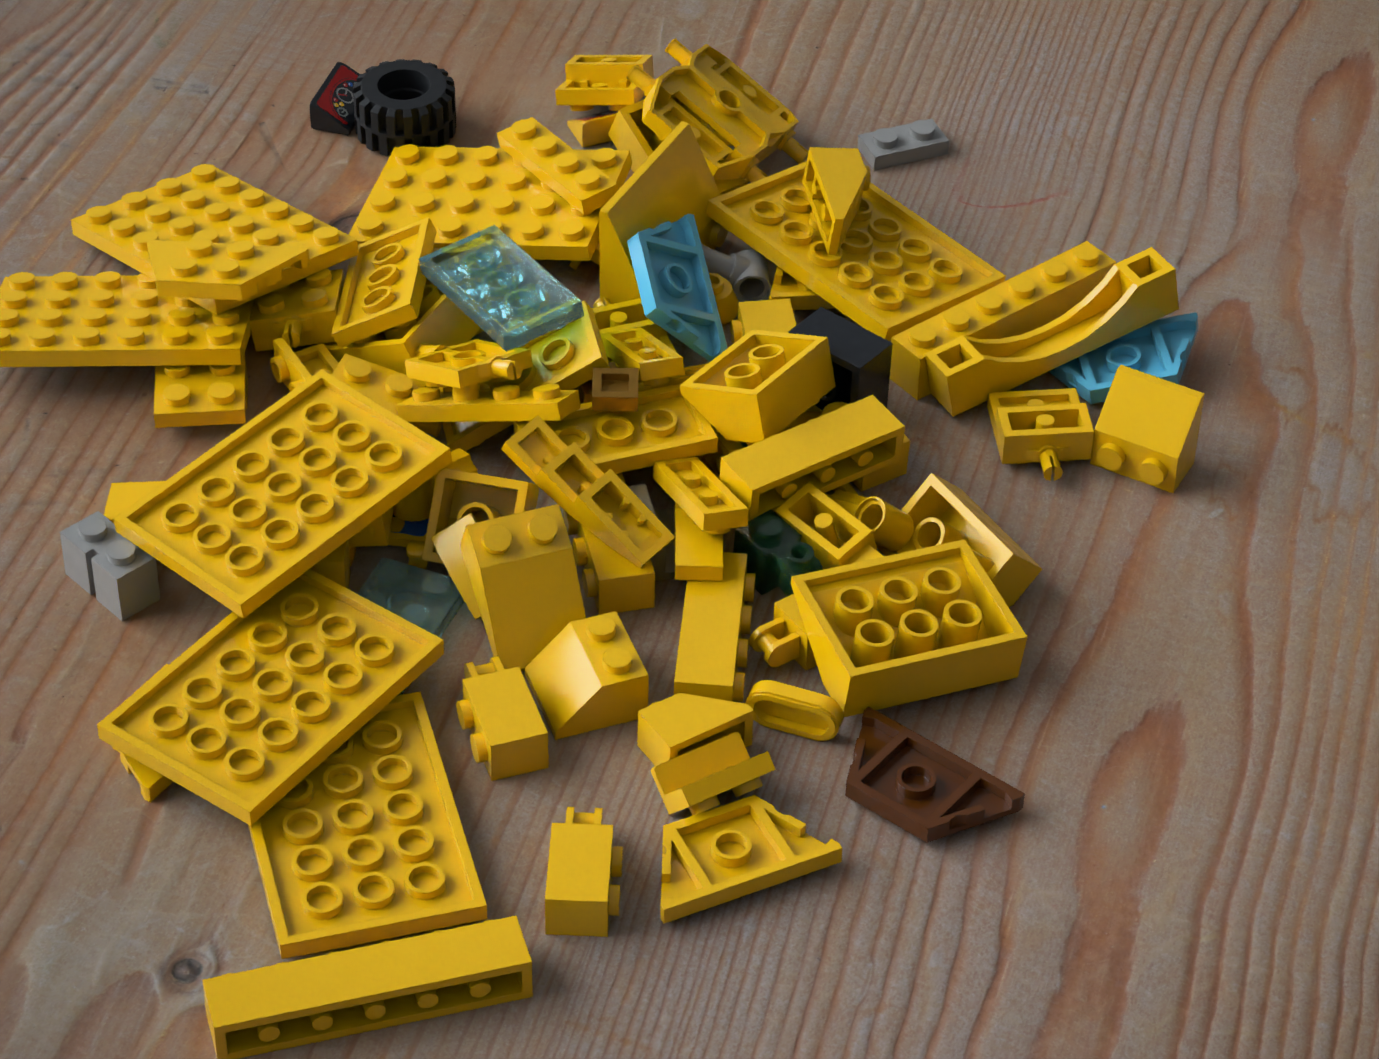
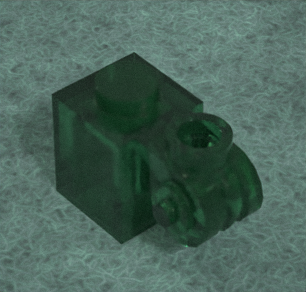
(774, 552)

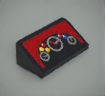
(334, 103)

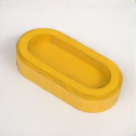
(795, 710)

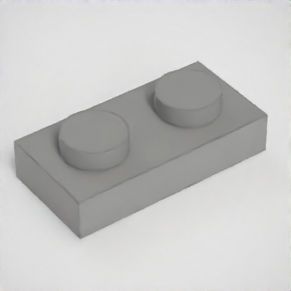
(903, 144)

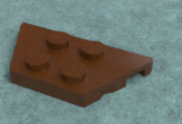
(922, 783)

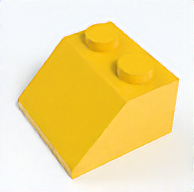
(1148, 429)
(484, 496)
(589, 677)

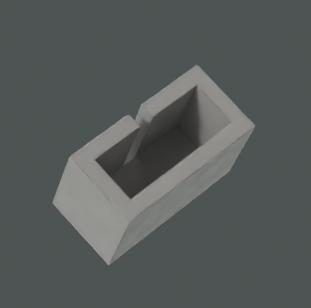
(110, 566)

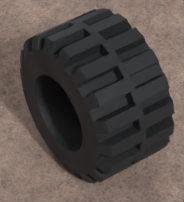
(404, 105)

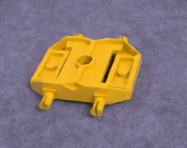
(728, 102)

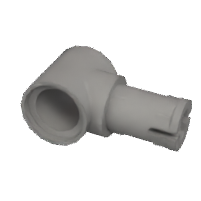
(744, 270)

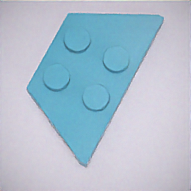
(677, 285)
(1154, 349)

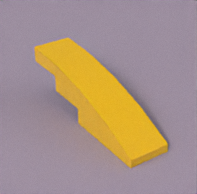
(586, 493)
(696, 552)

